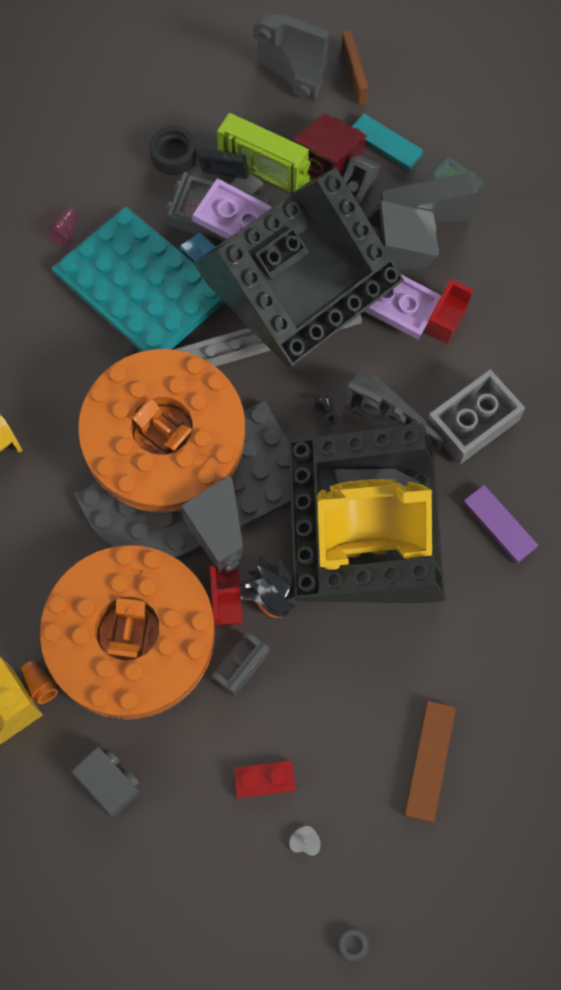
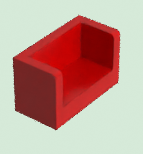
(449, 311)

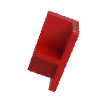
(226, 597)

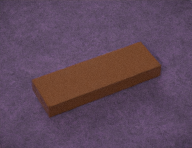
(354, 67)

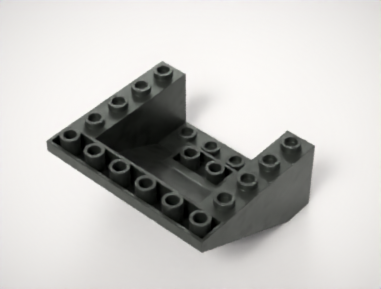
(302, 268)
(368, 576)

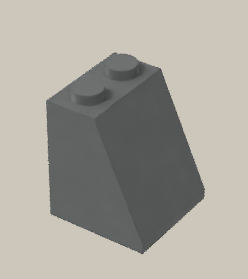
(406, 234)
(216, 524)

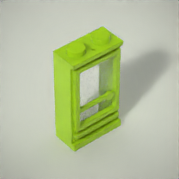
(266, 153)

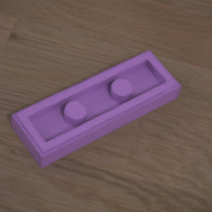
(500, 524)

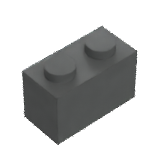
(106, 781)

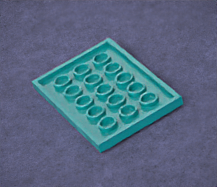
(138, 283)

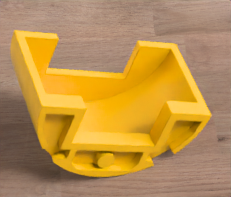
(373, 519)

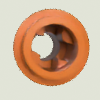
(39, 683)

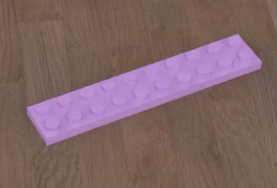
(230, 209)

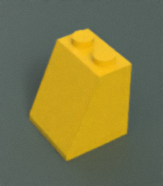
(16, 704)

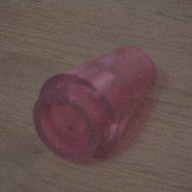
(63, 227)

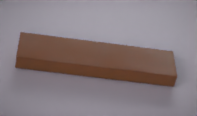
(430, 762)

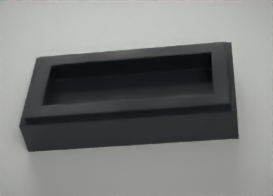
(223, 163)

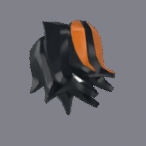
(270, 589)

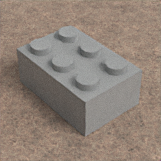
(476, 416)

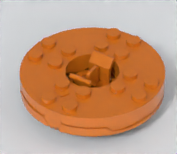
(161, 429)
(127, 632)

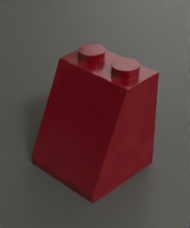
(330, 145)

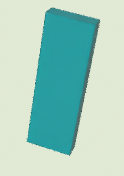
(388, 143)

